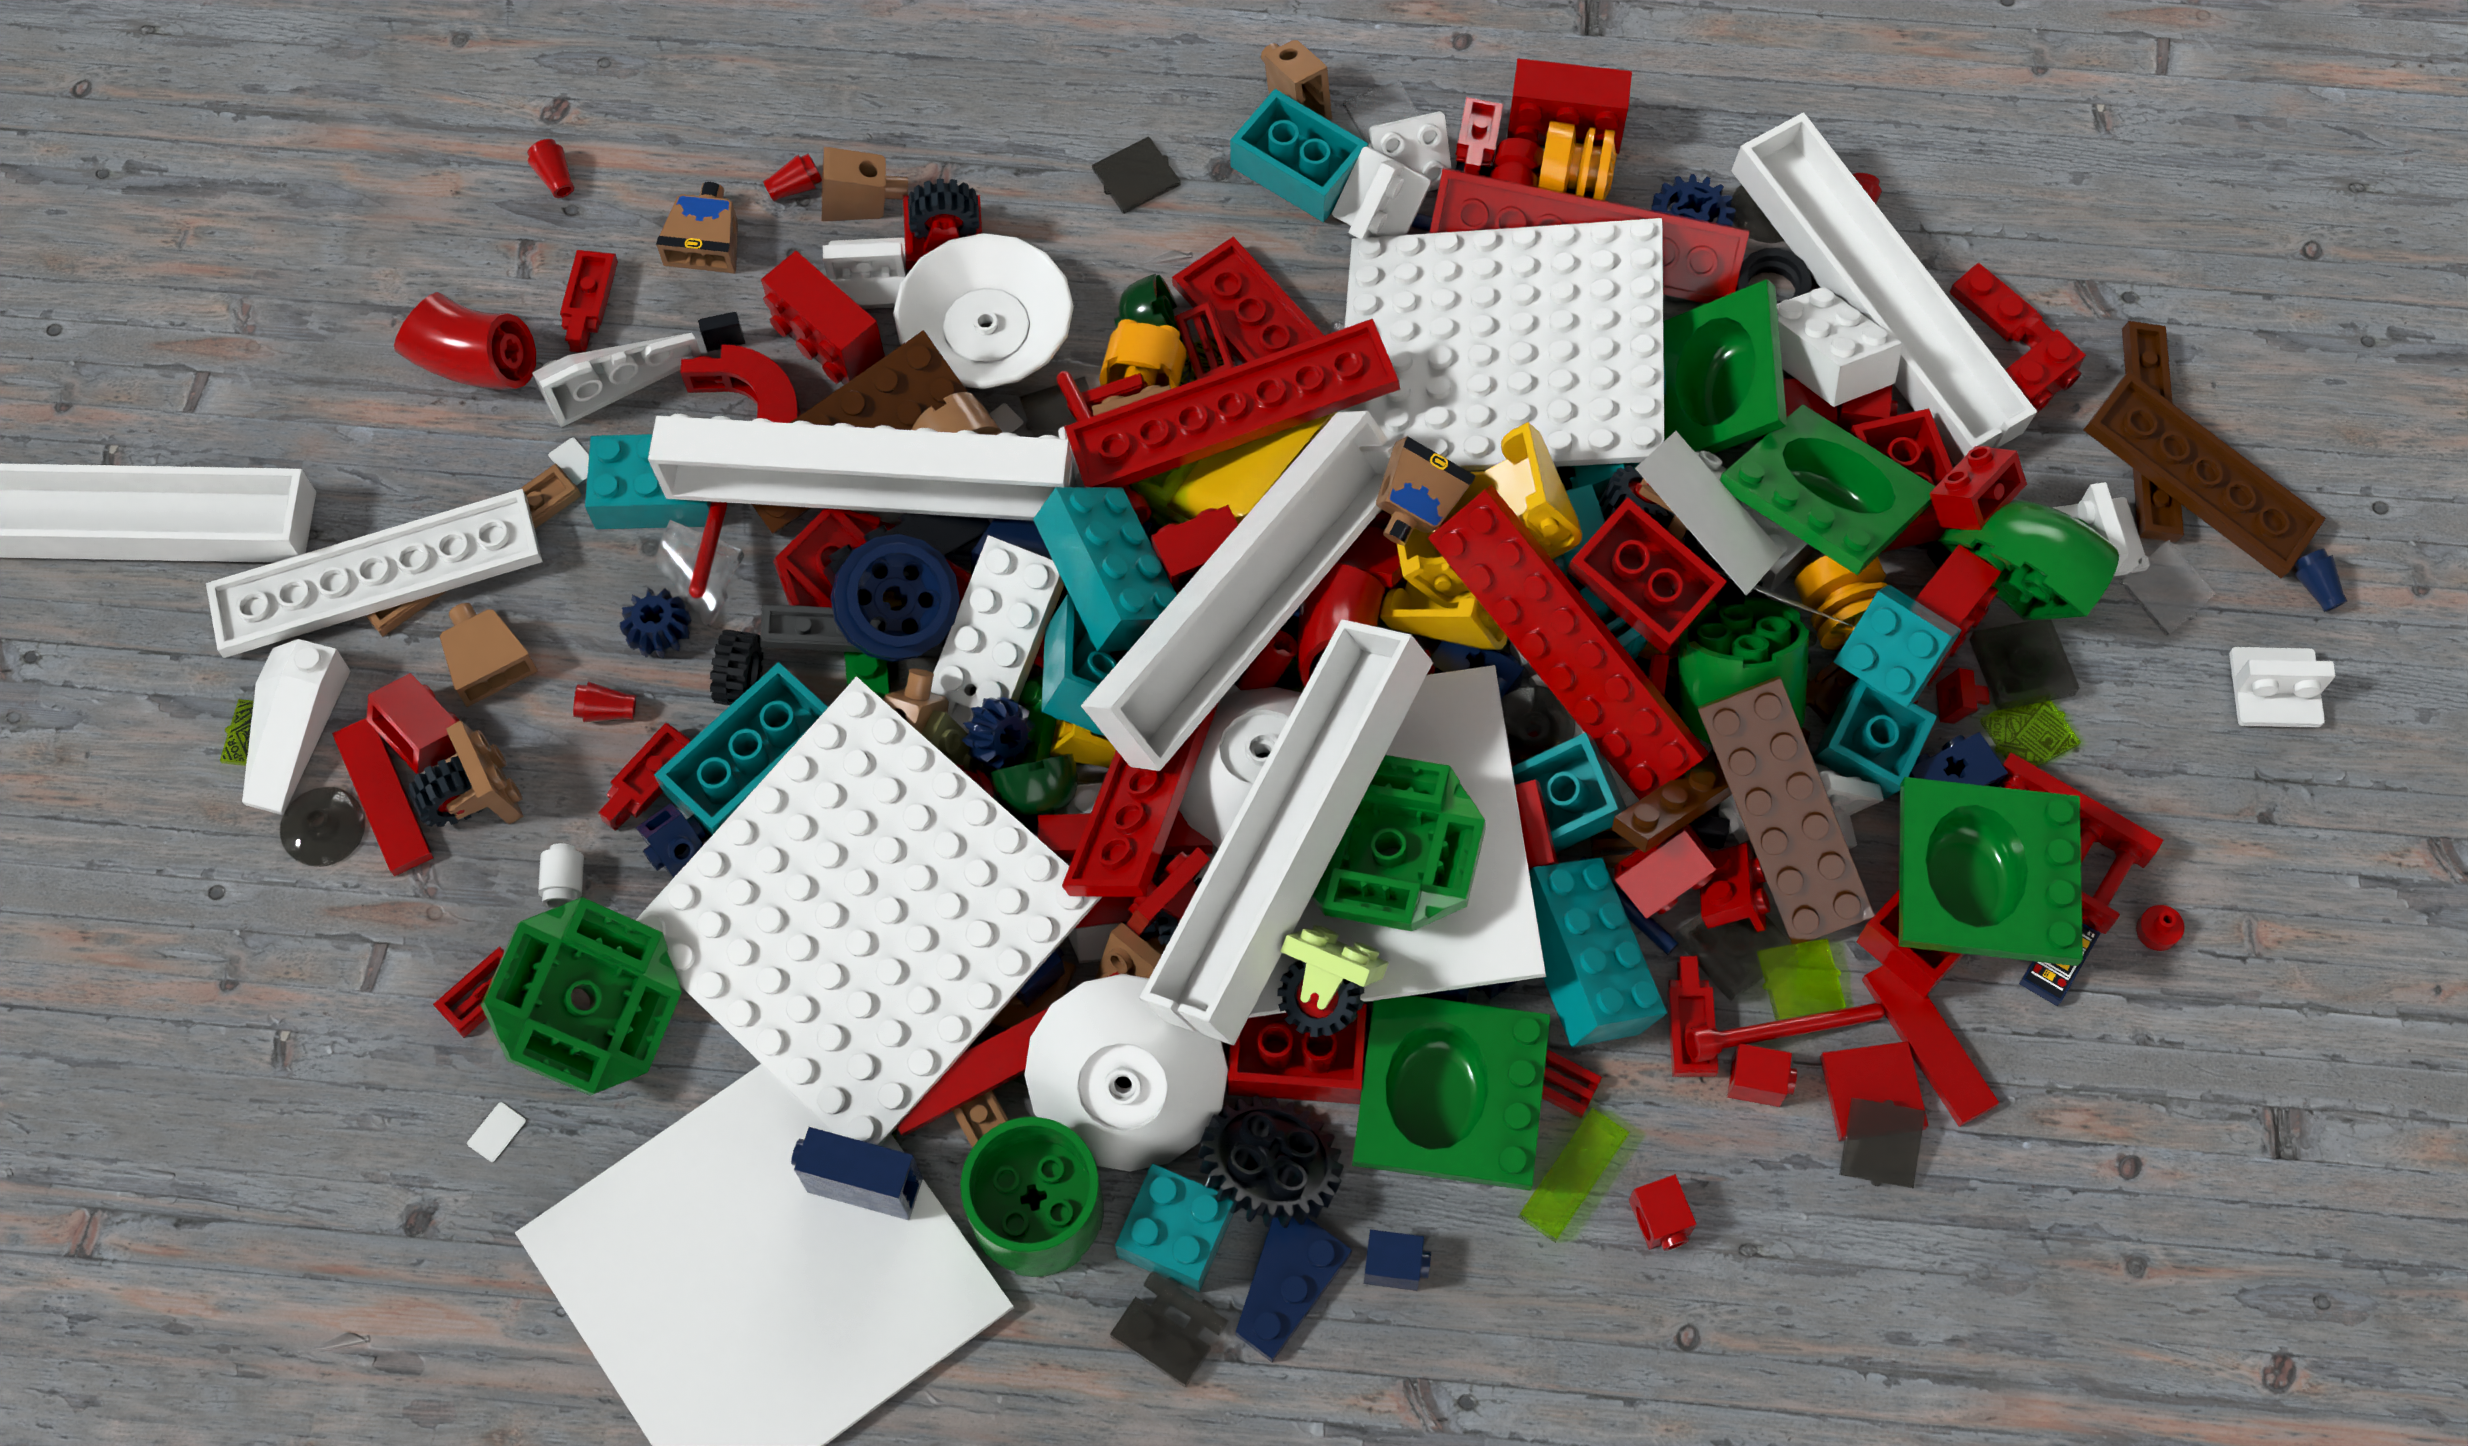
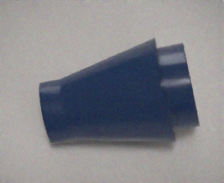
(2321, 579)

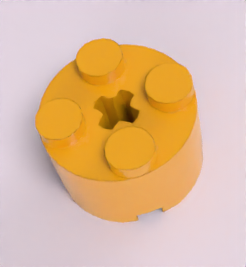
(1144, 350)

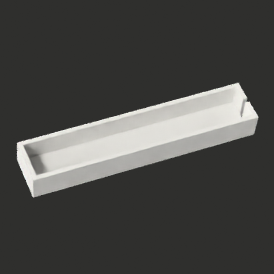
(1871, 268)
(858, 467)
(154, 512)
(1243, 594)
(1286, 831)

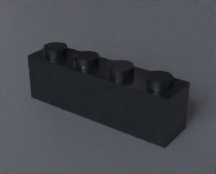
(939, 531)

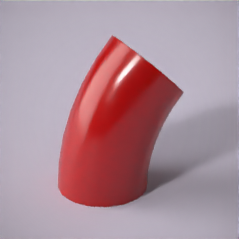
(467, 344)
(1341, 594)

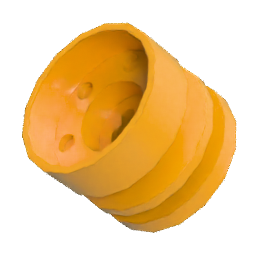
(1577, 164)
(1839, 594)

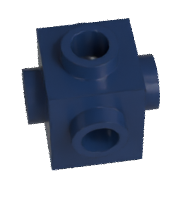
(671, 839)

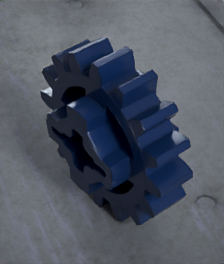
(1695, 200)

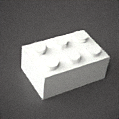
(1835, 347)

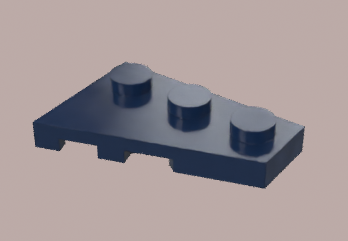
(1288, 1282)

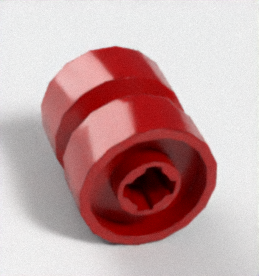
(1518, 161)

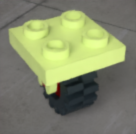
(1323, 986)

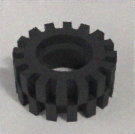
(735, 665)

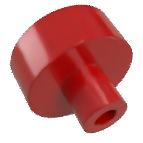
(2160, 927)

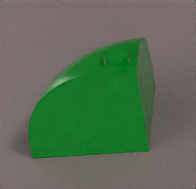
(2045, 557)

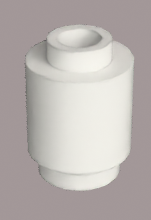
(560, 875)

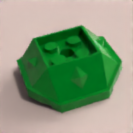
(1438, 840)
(619, 968)

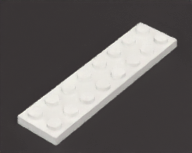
(372, 573)

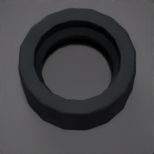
(1779, 262)

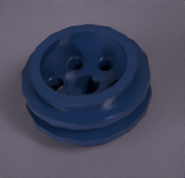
(933, 578)

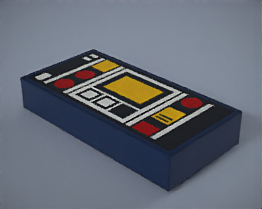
(2054, 980)

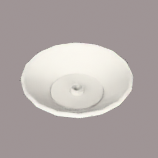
(980, 283)
(1228, 762)
(1110, 1033)

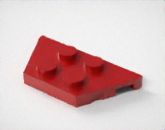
(806, 556)

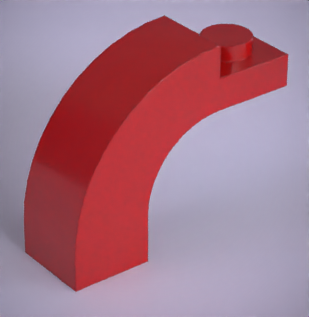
(745, 373)

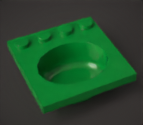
(1725, 370)
(1829, 489)
(1993, 864)
(1452, 1091)

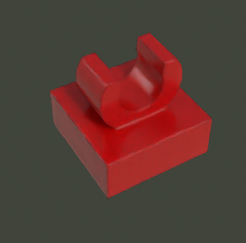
(1959, 696)

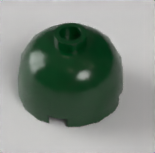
(1148, 302)
(1037, 786)

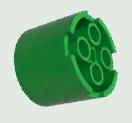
(1738, 648)
(1025, 1161)

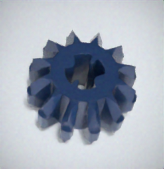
(640, 622)
(998, 732)

